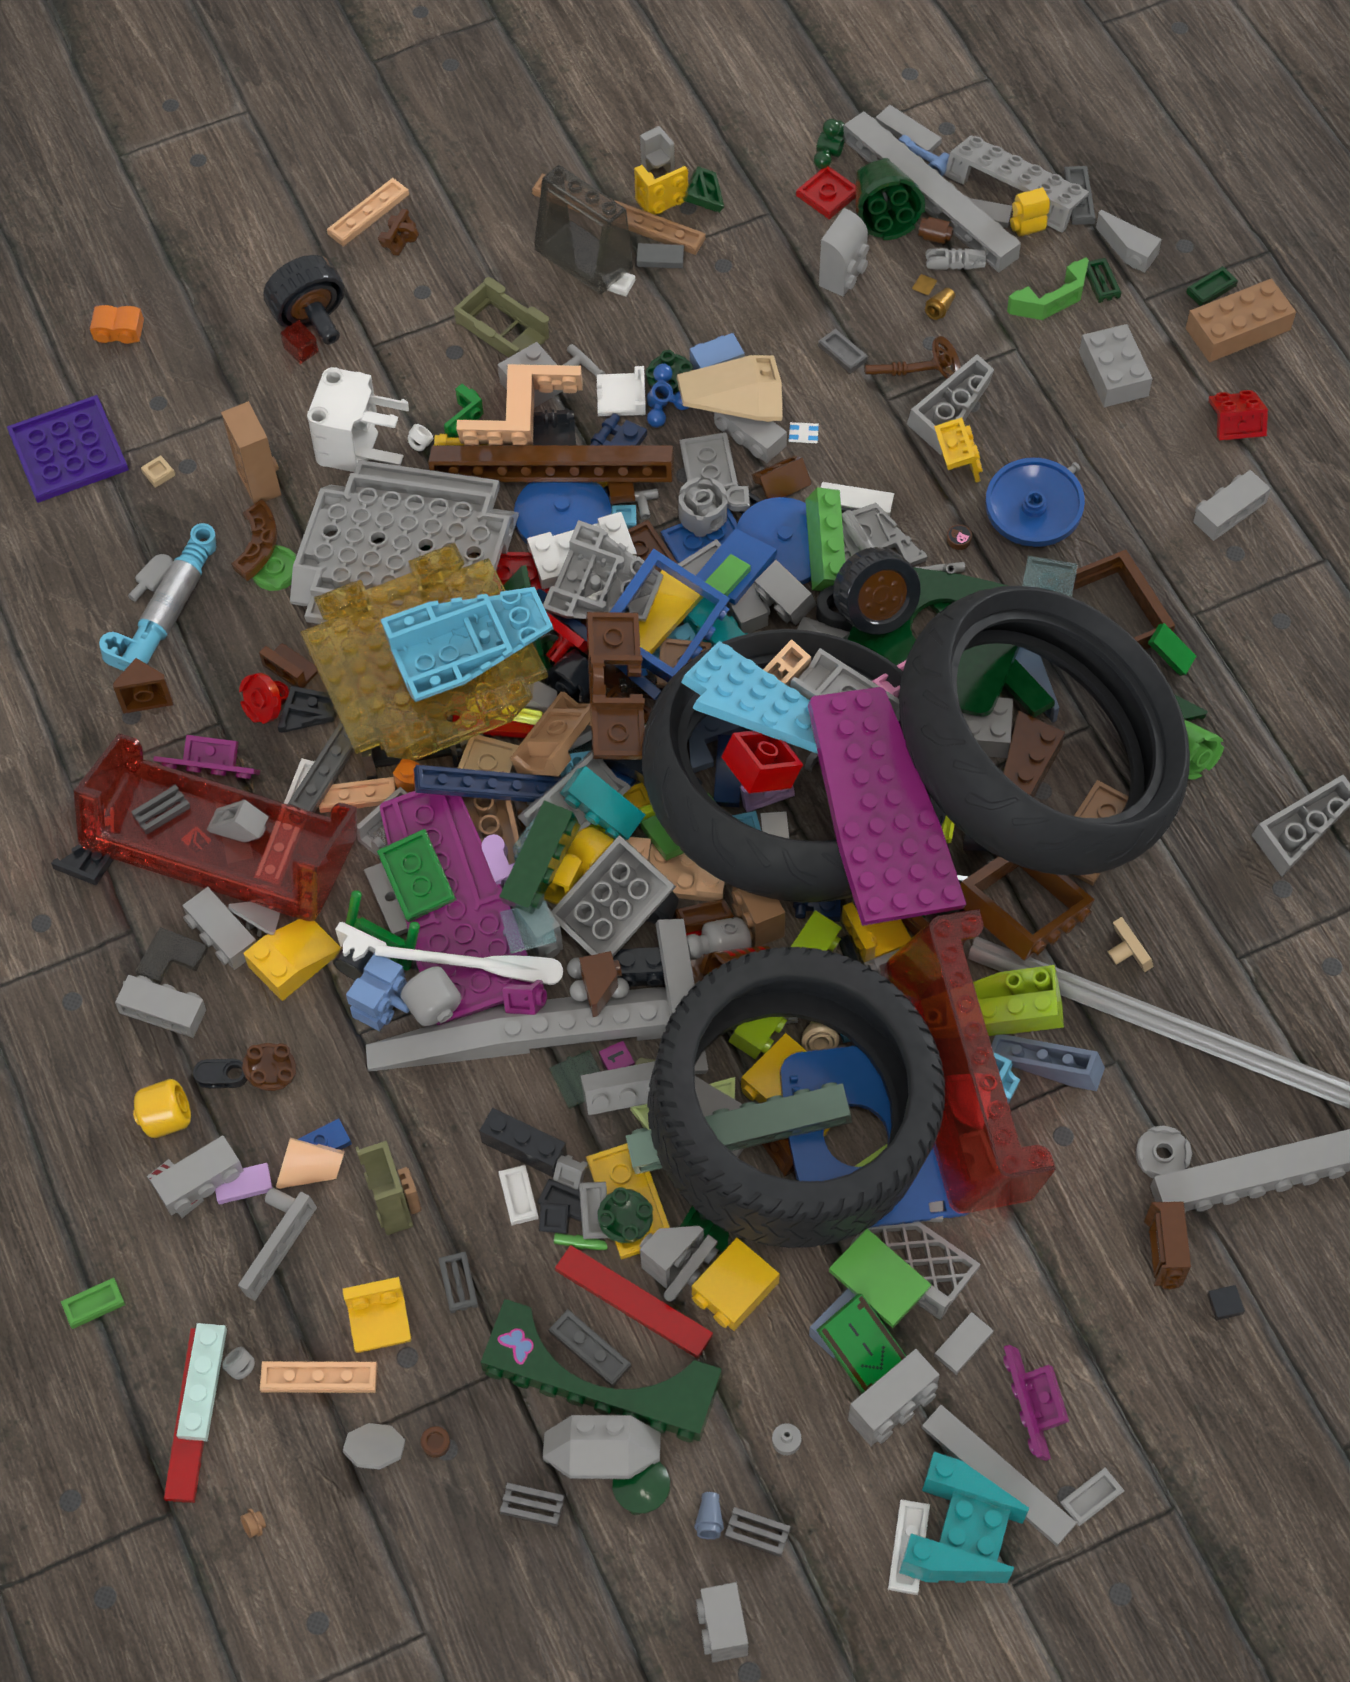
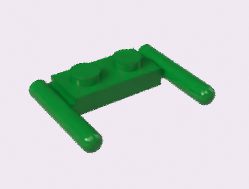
(378, 932)

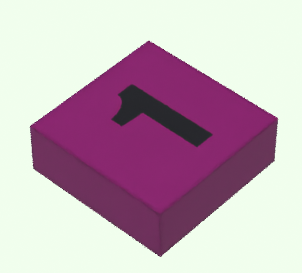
(616, 1056)

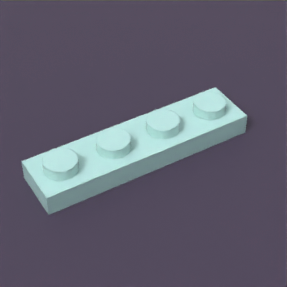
(201, 1382)

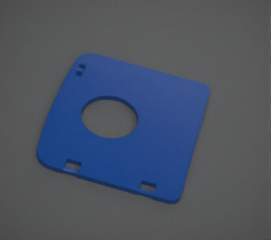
(865, 1090)

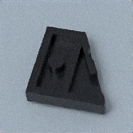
(306, 709)

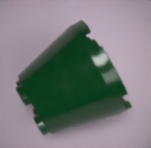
(887, 200)

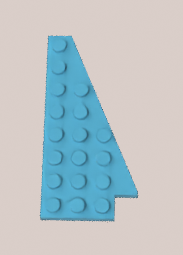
(749, 697)

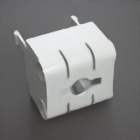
(345, 420)

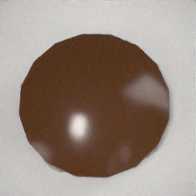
(269, 1066)

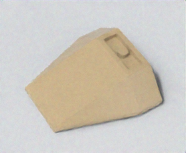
(739, 388)

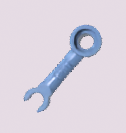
(937, 163)

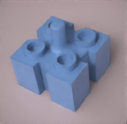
(377, 992)

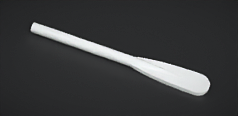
(515, 967)

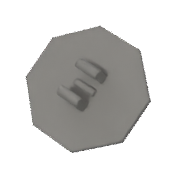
(374, 1446)

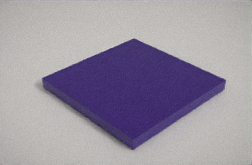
(67, 448)

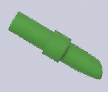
(578, 1242)

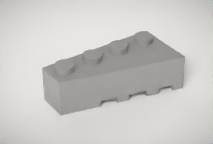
(951, 400)
(1299, 826)

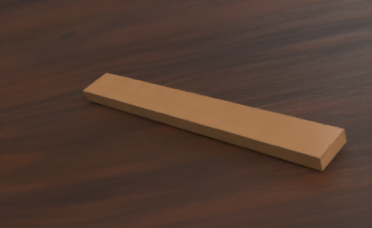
(653, 226)

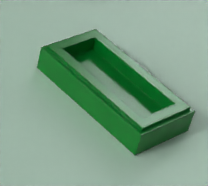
(1172, 649)

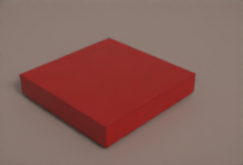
(827, 192)

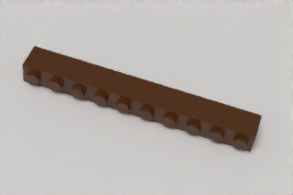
(556, 462)

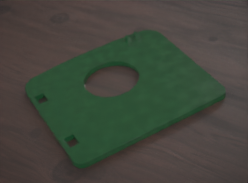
(980, 669)

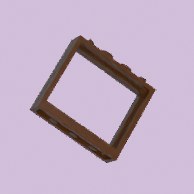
(1136, 583)
(1006, 927)

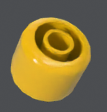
(589, 846)
(162, 1108)

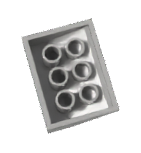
(612, 899)

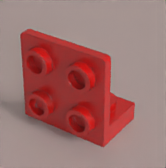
(1239, 415)

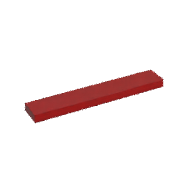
(634, 1301)
(185, 1453)

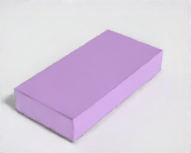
(251, 1182)

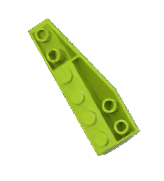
(1020, 1000)

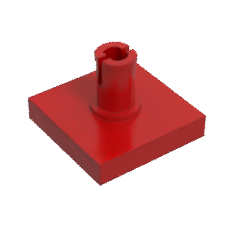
(566, 639)

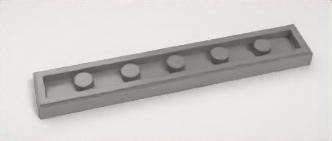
(677, 968)
(969, 1448)

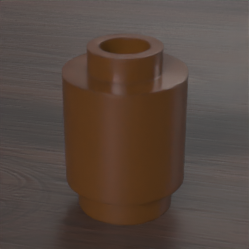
(935, 230)

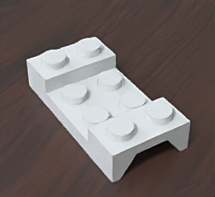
(551, 551)

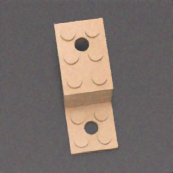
(521, 387)

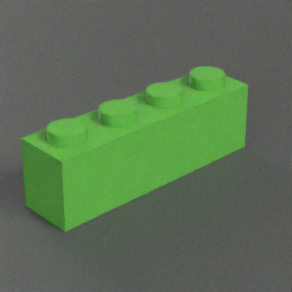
(825, 536)

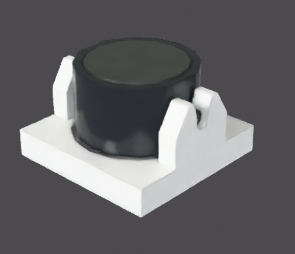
(354, 950)

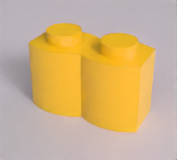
(1030, 212)

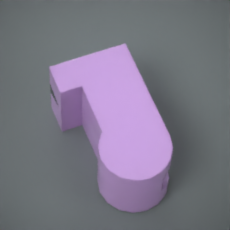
(496, 857)

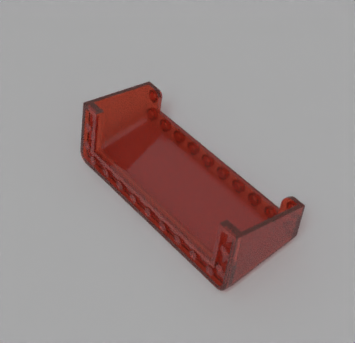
(283, 870)
(977, 1135)

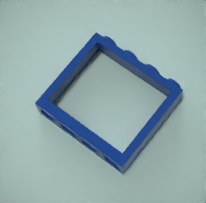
(657, 559)

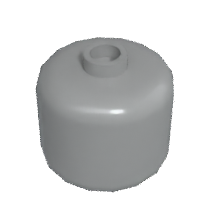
(431, 996)

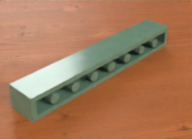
(758, 1123)

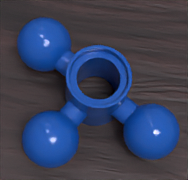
(656, 416)

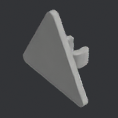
(256, 916)

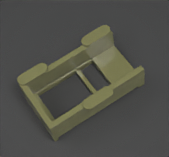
(494, 293)
(386, 1187)

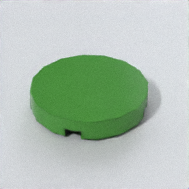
(277, 571)

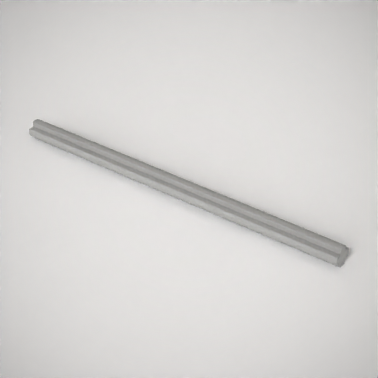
(1173, 1026)

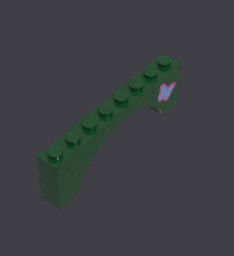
(672, 1406)

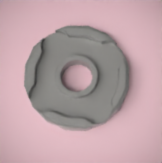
(1162, 1137)

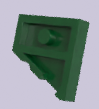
(704, 190)

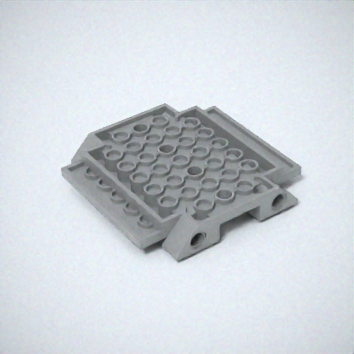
(406, 510)

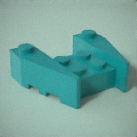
(971, 1527)

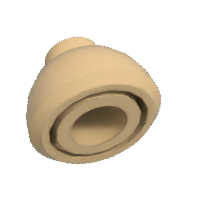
(819, 1037)

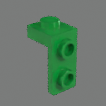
(472, 409)

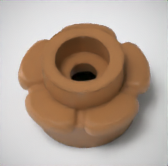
(253, 1523)

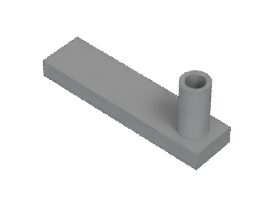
(297, 1215)

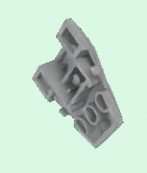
(597, 575)

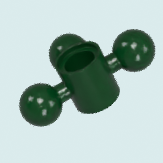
(829, 143)

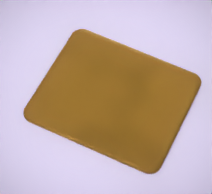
(924, 284)

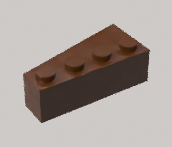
(1032, 752)

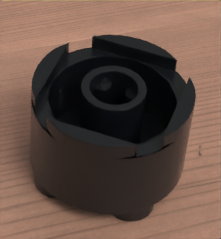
(570, 676)

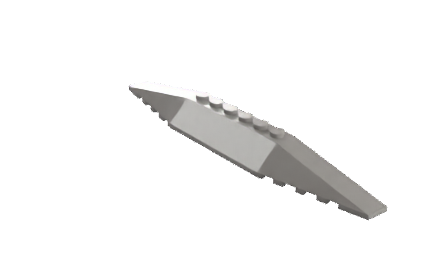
(499, 1034)

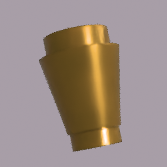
(939, 304)

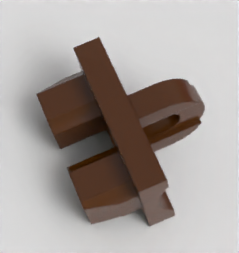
(402, 224)

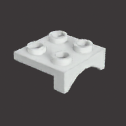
(621, 393)

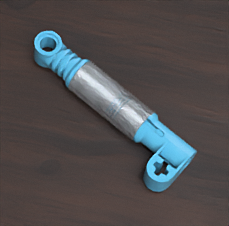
(165, 604)

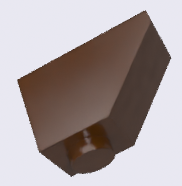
(600, 979)

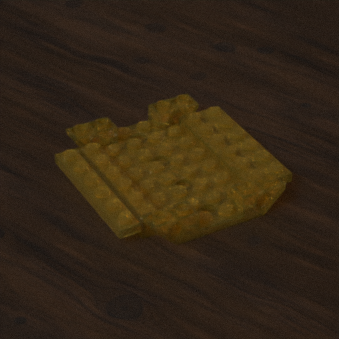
(365, 679)

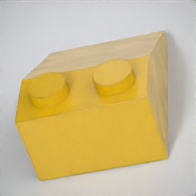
(291, 956)

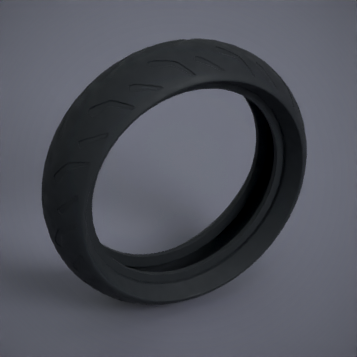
(1107, 667)
(709, 834)

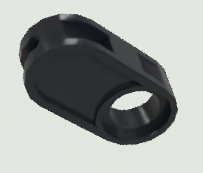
(213, 1073)

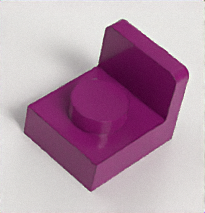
(524, 998)

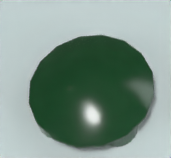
(676, 362)
(625, 1215)
(644, 1490)

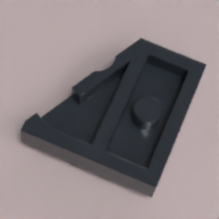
(83, 864)

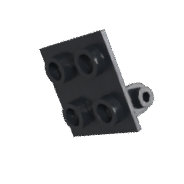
(554, 428)

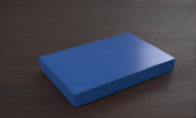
(684, 543)
(748, 550)

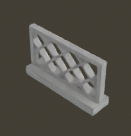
(933, 1300)

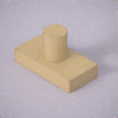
(1129, 947)

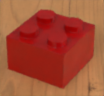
(761, 762)

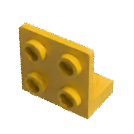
(660, 193)
(958, 446)
(876, 938)
(377, 1314)

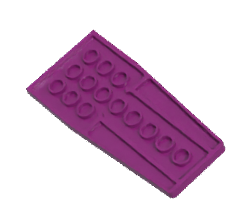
(881, 810)
(474, 920)

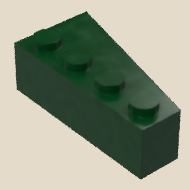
(540, 857)

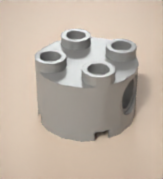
(702, 506)

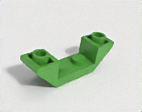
(1027, 304)

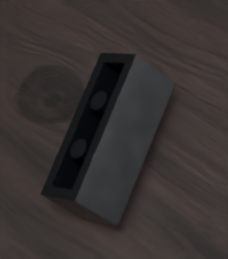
(522, 1141)

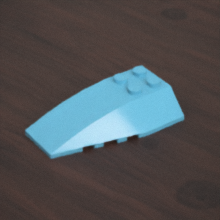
(458, 640)

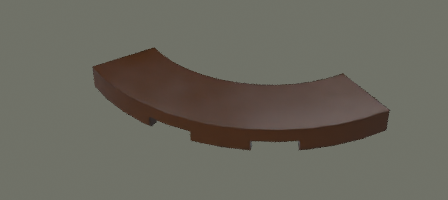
(262, 543)

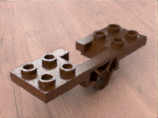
(615, 722)

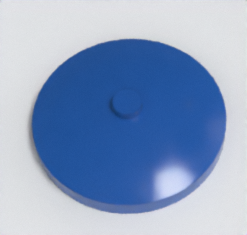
(1034, 502)
(559, 506)
(783, 526)

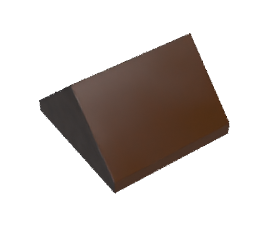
(141, 688)

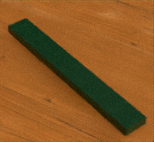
(1020, 683)

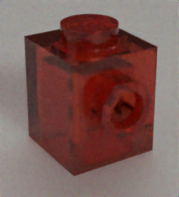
(299, 342)

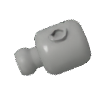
(719, 936)

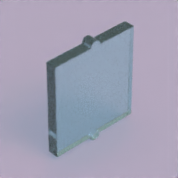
(527, 929)

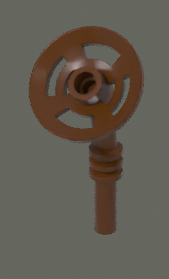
(939, 362)

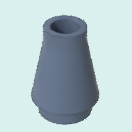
(709, 1517)

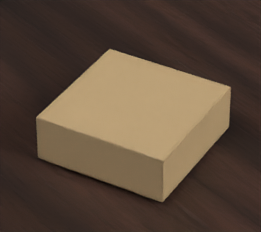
(158, 471)

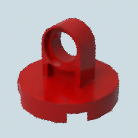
(262, 697)

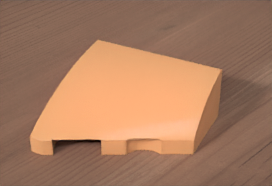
(308, 1164)

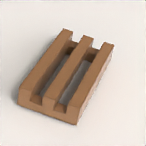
(409, 1190)

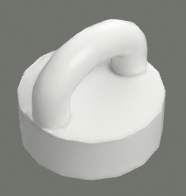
(421, 436)

